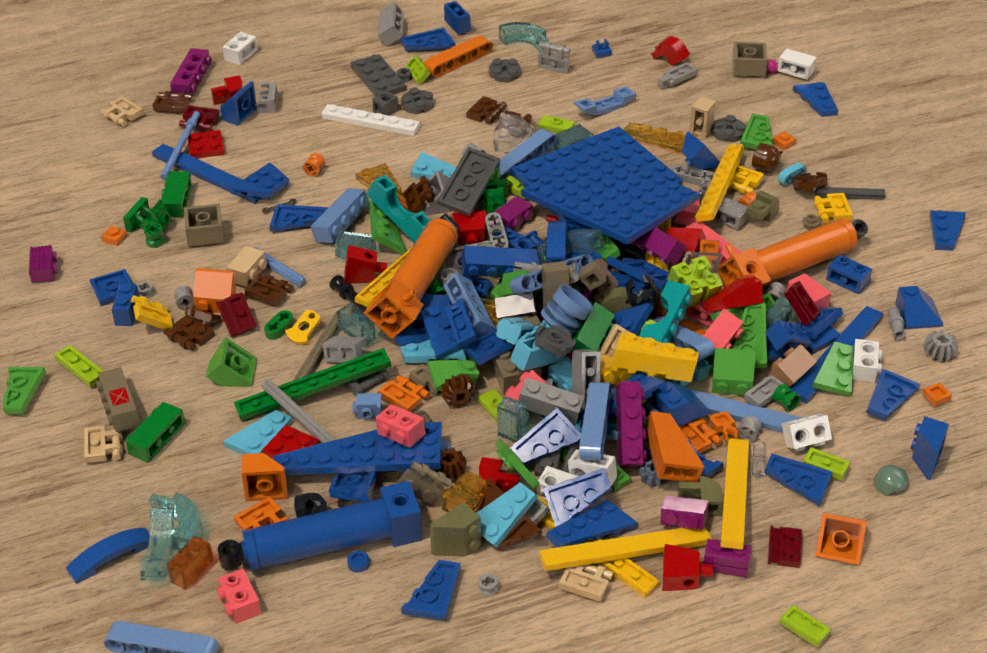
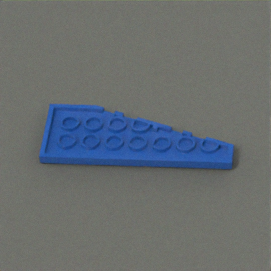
(364, 454)

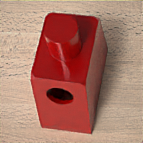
(472, 228)
(689, 237)
(361, 265)
(683, 568)

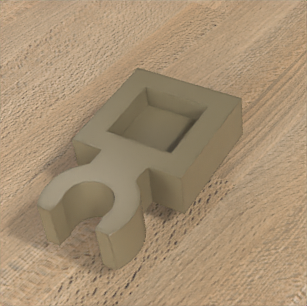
(422, 376)

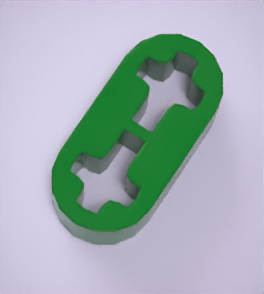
(276, 323)

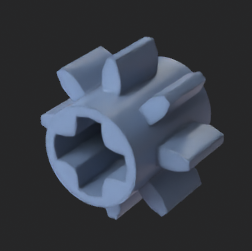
(649, 475)

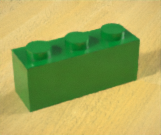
(176, 192)
(593, 329)
(155, 432)

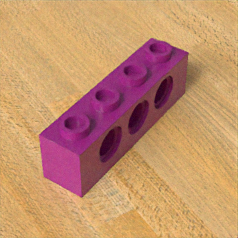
(191, 71)

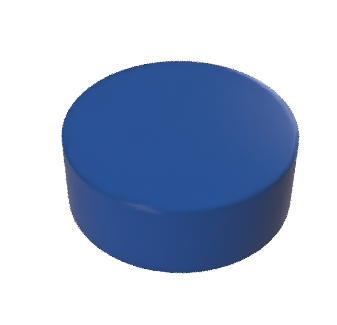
(358, 561)

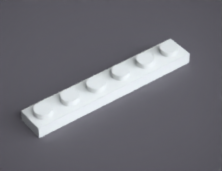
(370, 120)

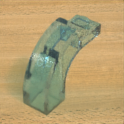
(522, 33)
(576, 242)
(185, 514)
(160, 545)

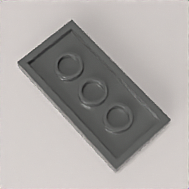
(378, 75)
(468, 181)

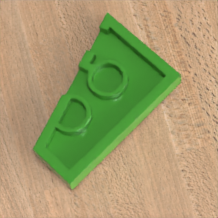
(756, 131)
(836, 370)
(21, 388)
(513, 462)

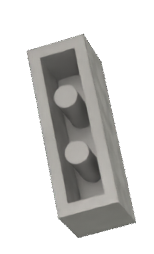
(390, 24)
(585, 370)
(546, 398)

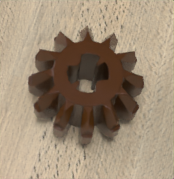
(458, 390)
(452, 463)

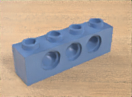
(461, 287)

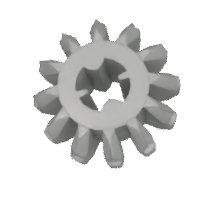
(941, 346)

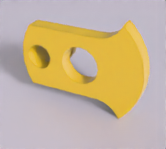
(301, 337)

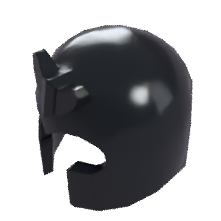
(644, 296)
(309, 504)

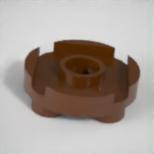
(808, 182)

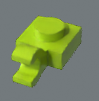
(515, 186)

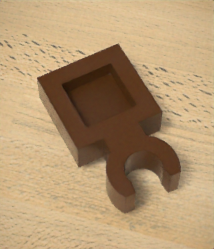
(206, 317)

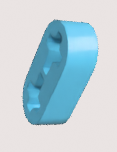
(789, 173)

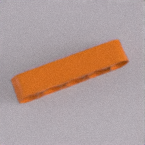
(458, 56)

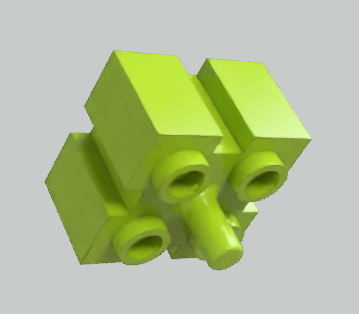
(699, 278)

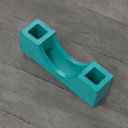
(384, 195)
(675, 300)

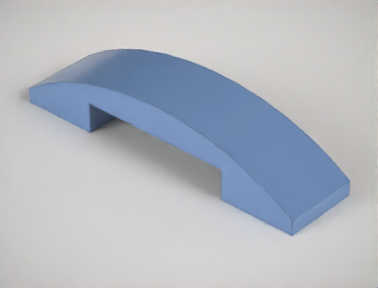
(606, 105)

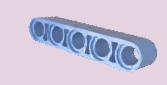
(531, 148)
(530, 280)
(689, 339)
(595, 421)
(138, 638)

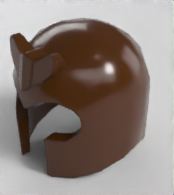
(766, 157)

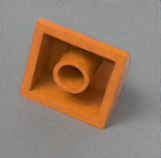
(212, 286)
(263, 478)
(841, 538)

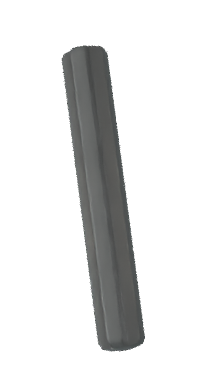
(858, 193)

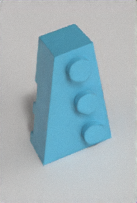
(528, 355)

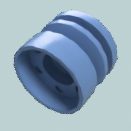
(567, 309)

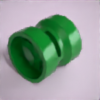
(153, 235)
(436, 288)
(786, 397)

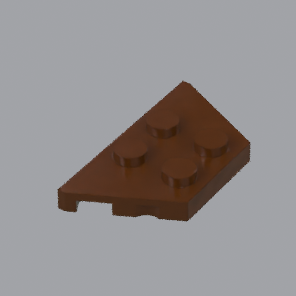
(522, 531)

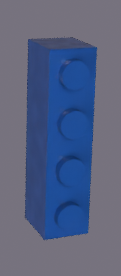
(494, 260)

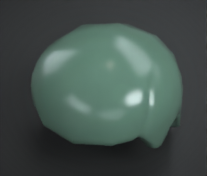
(890, 480)

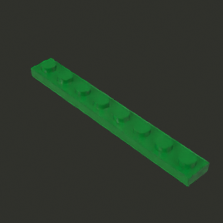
(315, 383)

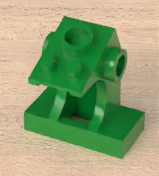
(494, 198)
(156, 214)

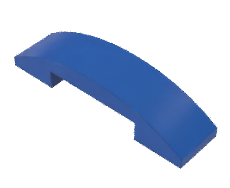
(556, 240)
(105, 550)

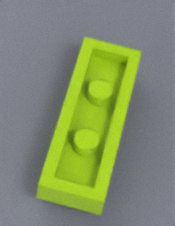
(78, 365)

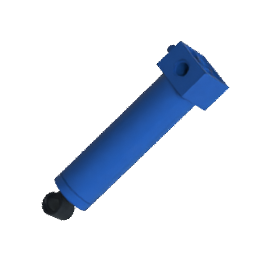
(391, 516)

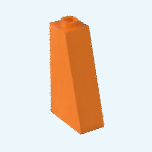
(671, 450)

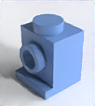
(367, 405)

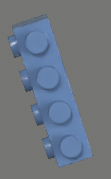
(340, 215)

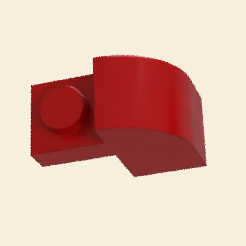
(672, 48)
(224, 93)
(492, 469)

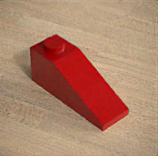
(737, 294)

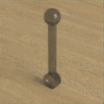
(291, 202)

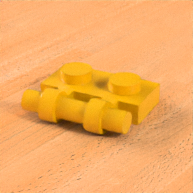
(748, 178)
(837, 206)
(151, 312)

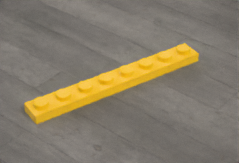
(720, 183)

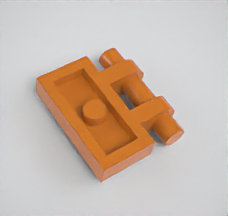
(400, 396)
(701, 441)
(259, 515)

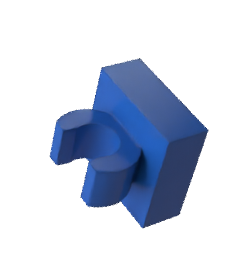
(601, 50)

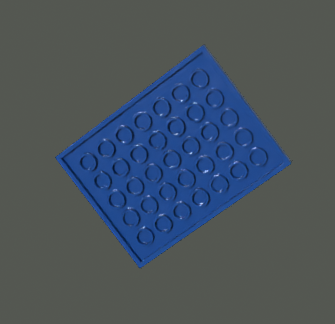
(612, 142)
(610, 195)

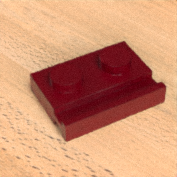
(802, 303)
(236, 314)
(785, 546)

